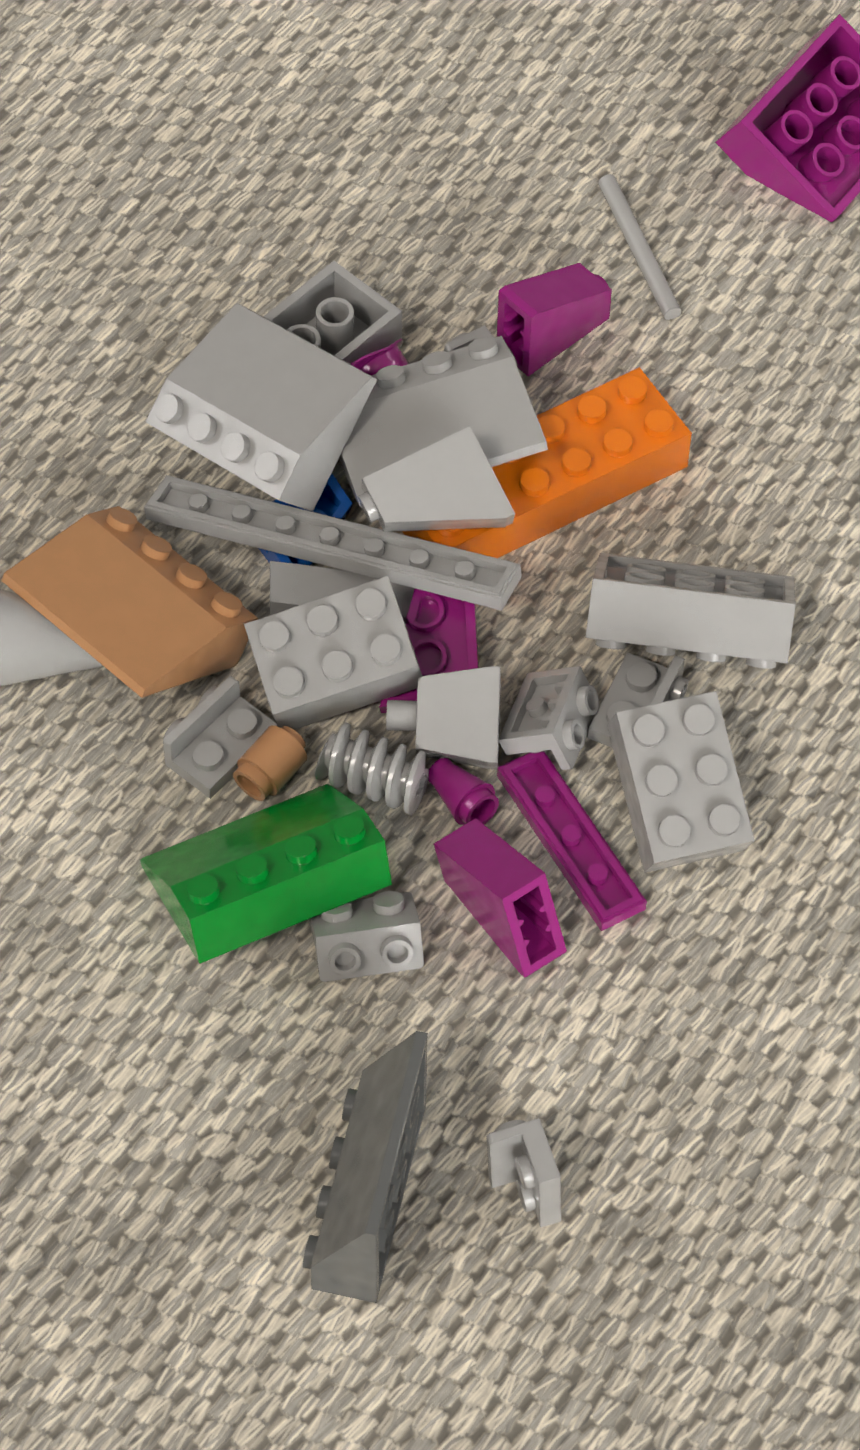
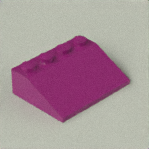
(806, 125)

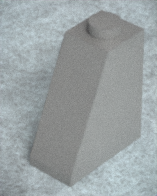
(438, 489)

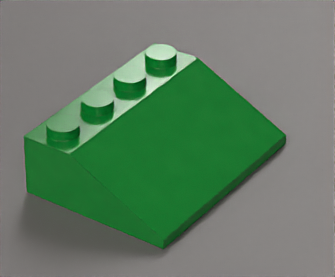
(269, 870)

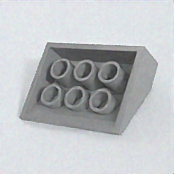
(438, 397)
(264, 406)
(691, 610)

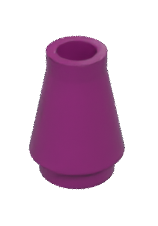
(463, 792)

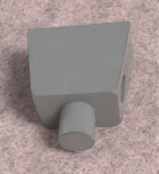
(454, 716)

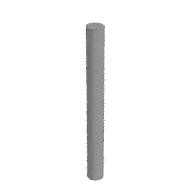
(639, 247)

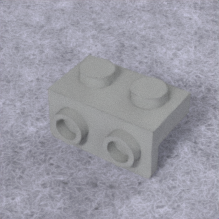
(368, 937)

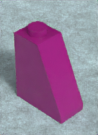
(551, 313)
(503, 894)

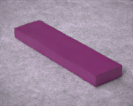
(571, 839)

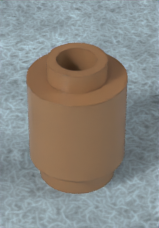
(270, 762)

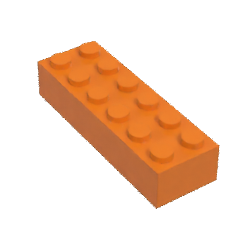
(596, 454)

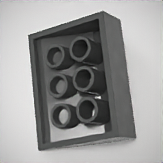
(369, 1174)

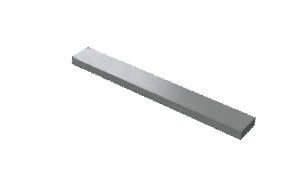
(334, 542)

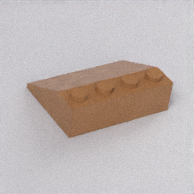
(133, 602)

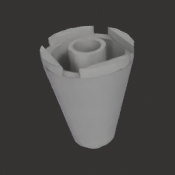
(33, 645)

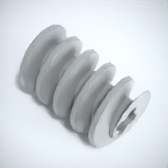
(373, 769)

